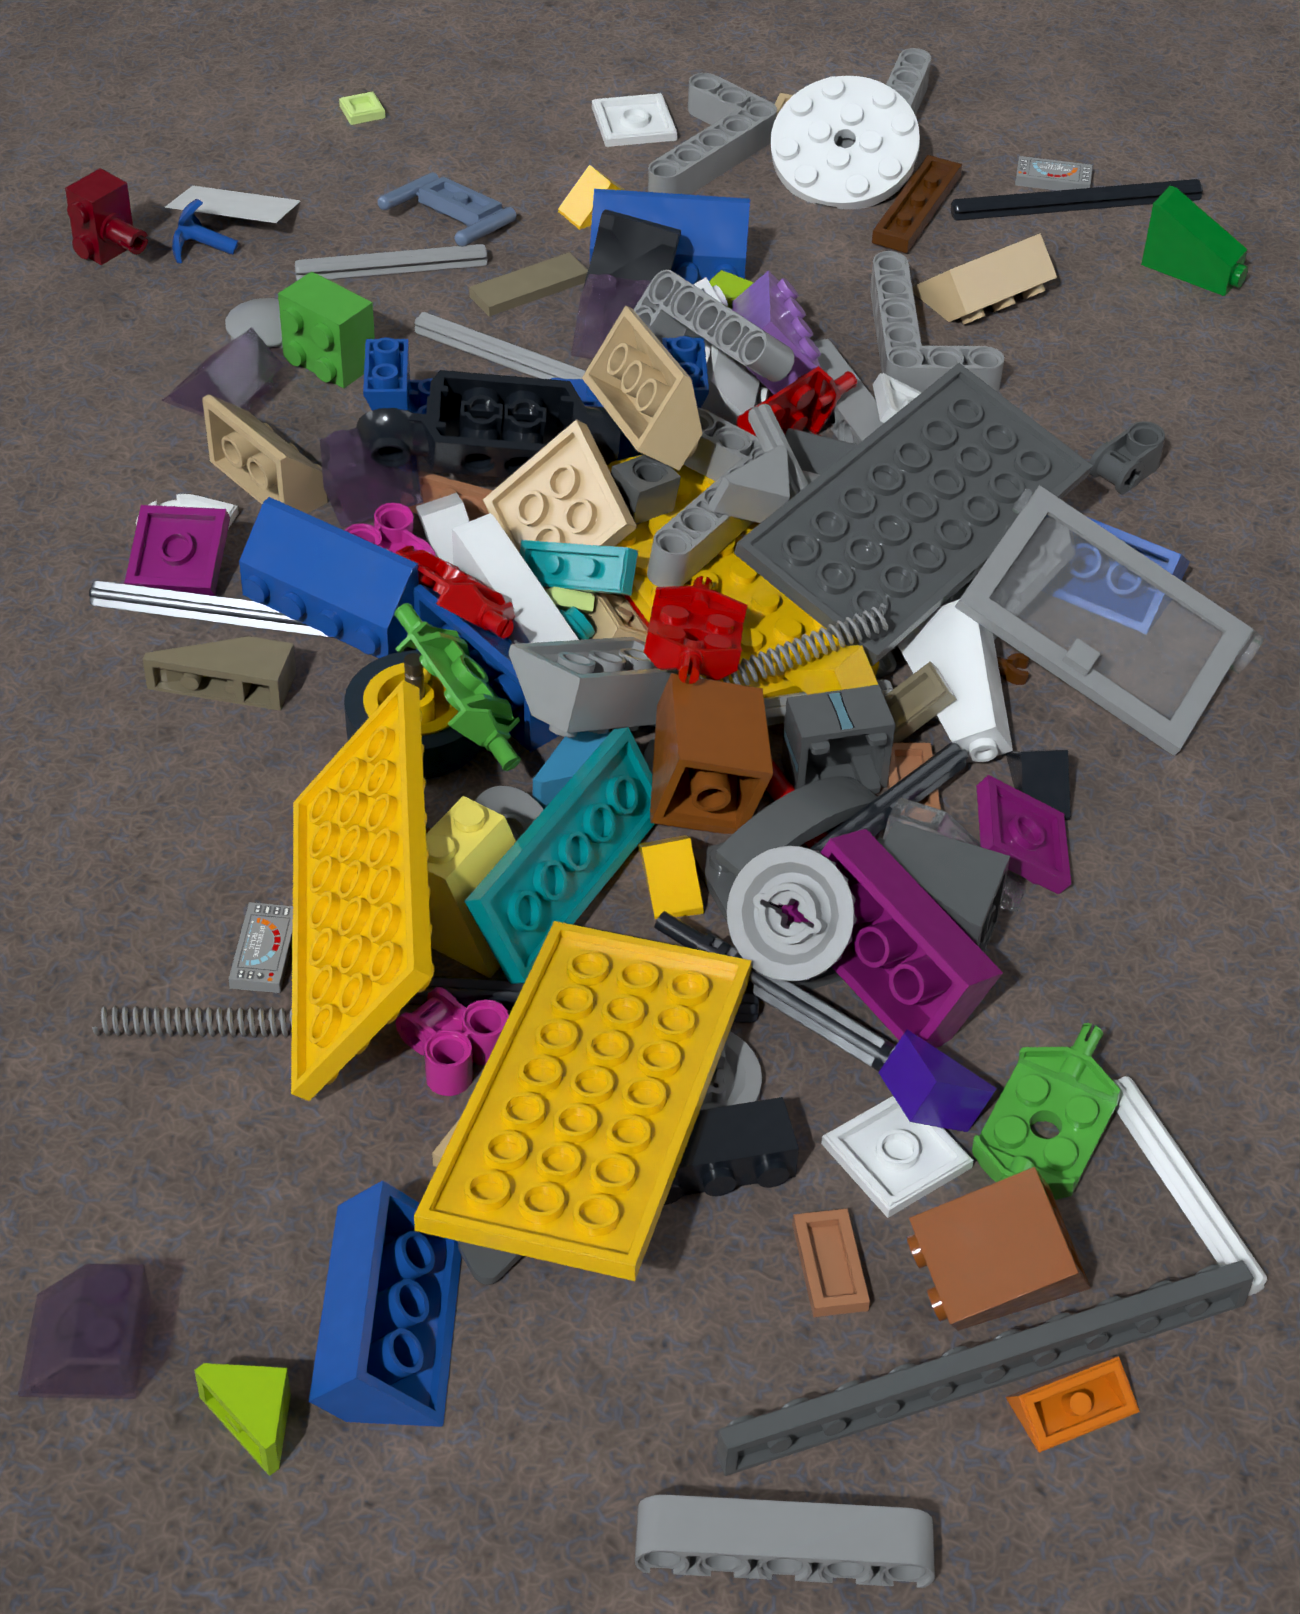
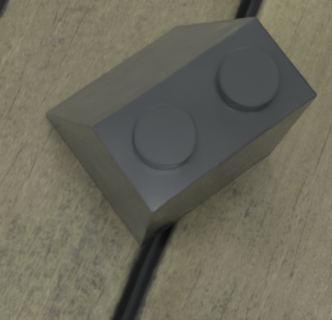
(956, 874)

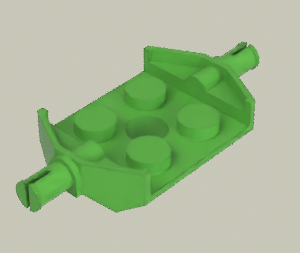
(481, 712)
(1053, 1087)

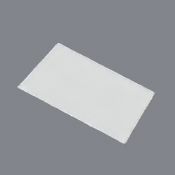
(235, 204)

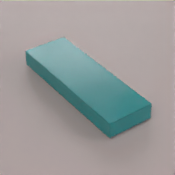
(581, 566)

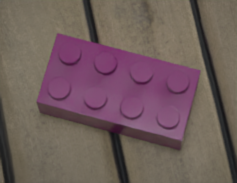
(905, 949)

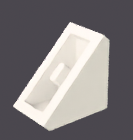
(439, 519)

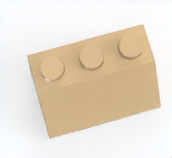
(989, 281)
(260, 458)

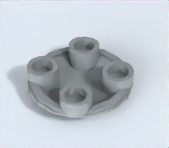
(259, 314)

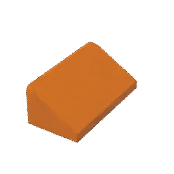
(1074, 1403)

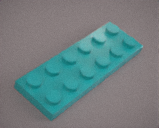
(565, 854)

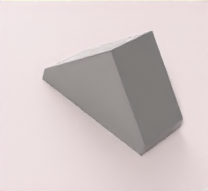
(755, 488)

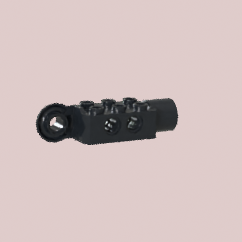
(484, 424)

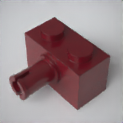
(102, 218)

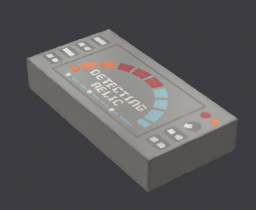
(1052, 174)
(263, 948)

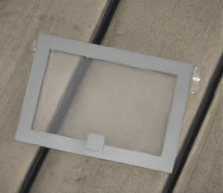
(1107, 619)

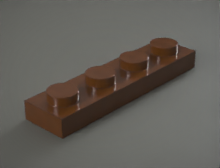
(916, 204)

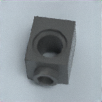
(646, 487)

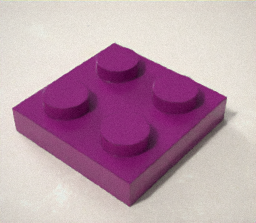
(178, 548)
(1026, 832)

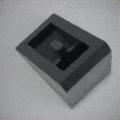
(1042, 776)

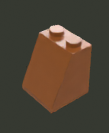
(709, 755)
(996, 1251)

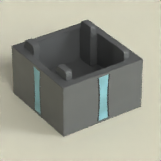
(838, 736)

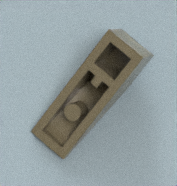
(230, 670)

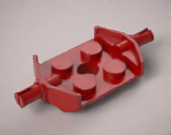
(805, 401)
(463, 593)
(695, 631)

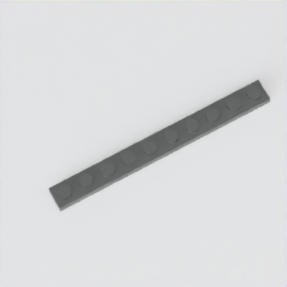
(968, 1371)

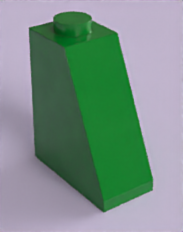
(1192, 245)

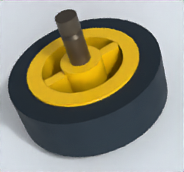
(443, 746)

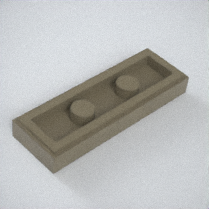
(528, 284)

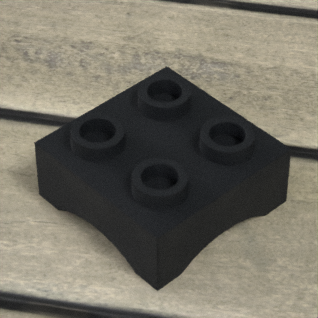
(632, 247)

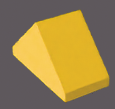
(579, 202)
(832, 672)
(671, 876)

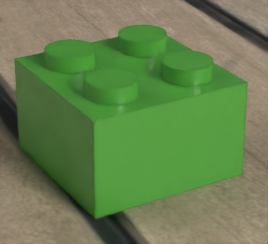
(325, 328)

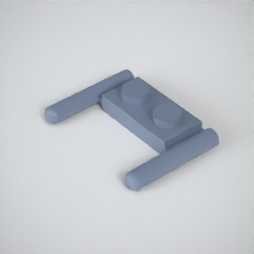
(447, 197)

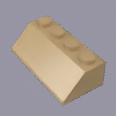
(645, 391)

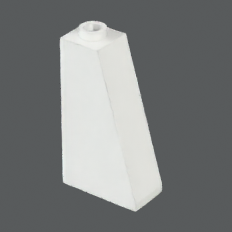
(490, 557)
(970, 667)

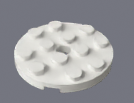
(854, 109)

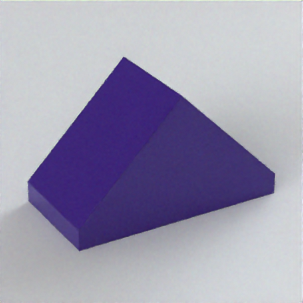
(934, 1086)

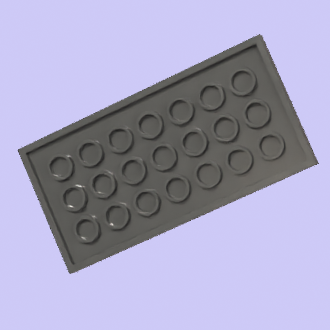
(910, 510)

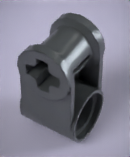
(1129, 456)

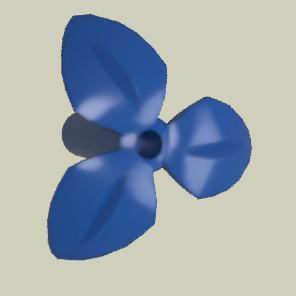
(191, 228)

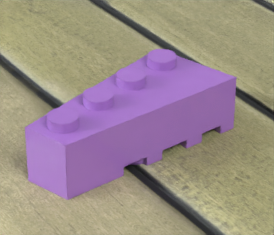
(774, 309)

